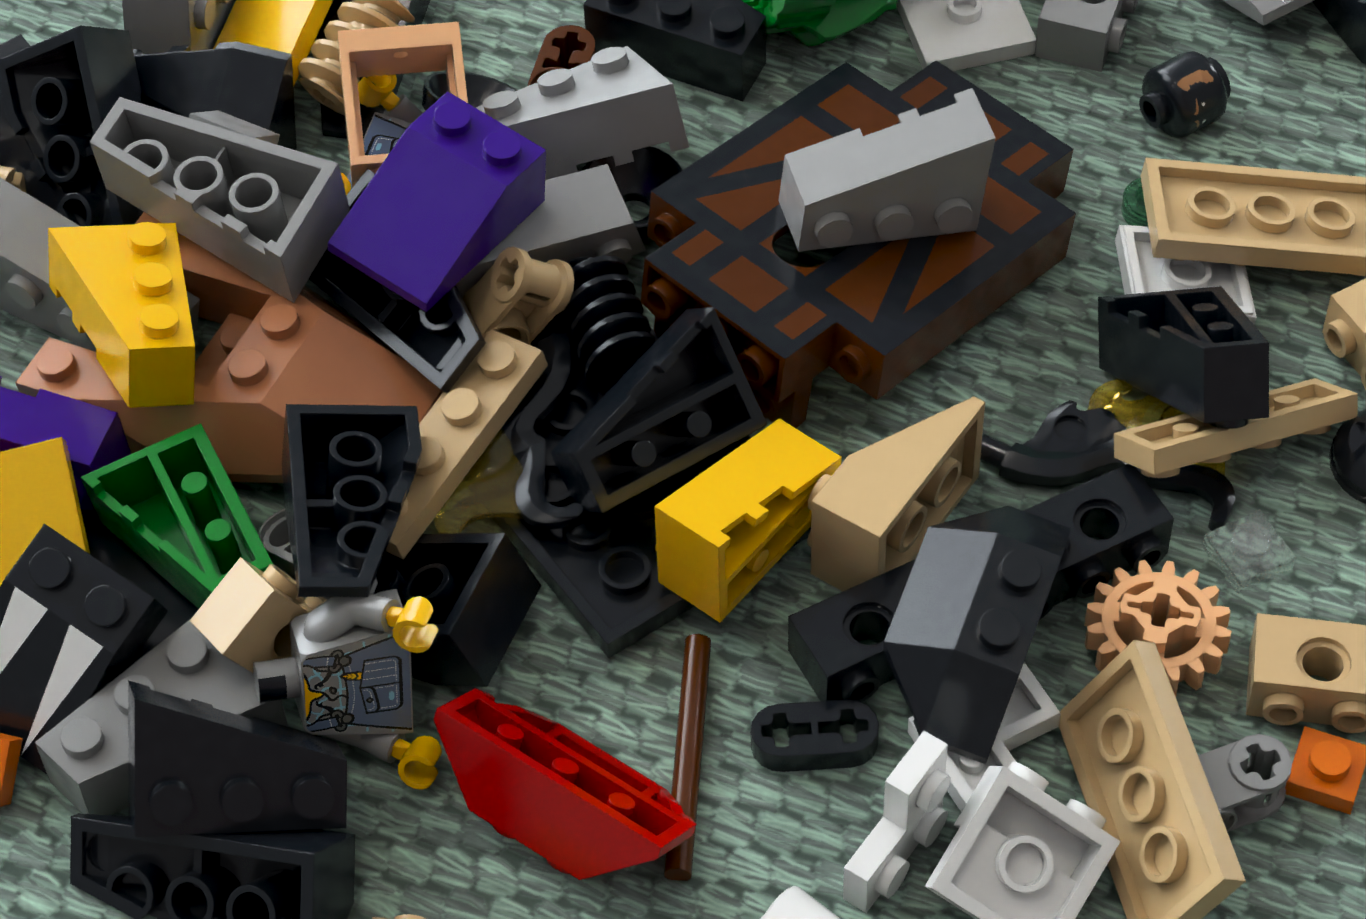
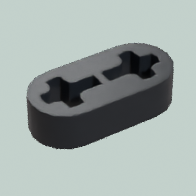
(814, 735)

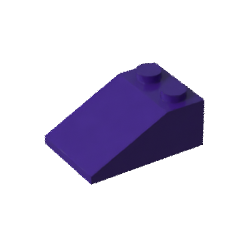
(441, 201)

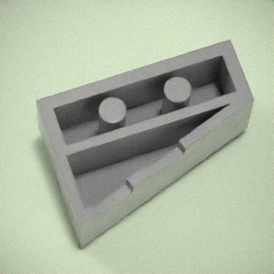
(593, 111)
(577, 219)
(89, 747)

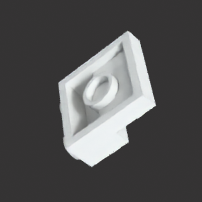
(1022, 851)

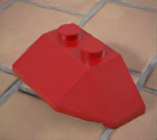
(556, 789)

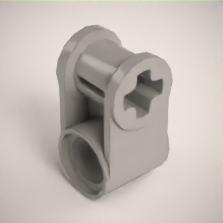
(1242, 785)

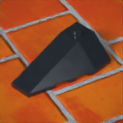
(58, 100)

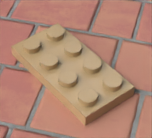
(1255, 216)
(1151, 789)

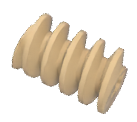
(322, 73)

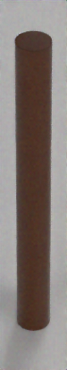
(689, 747)

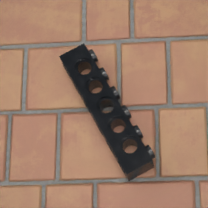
(1110, 507)

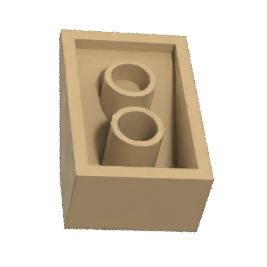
(890, 493)

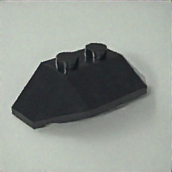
(971, 622)

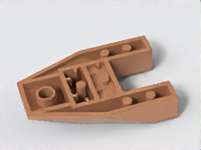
(249, 370)

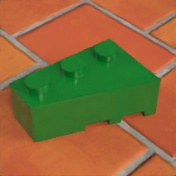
(177, 512)

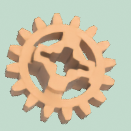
(1160, 610)

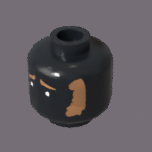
(1184, 94)

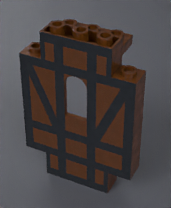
(873, 306)

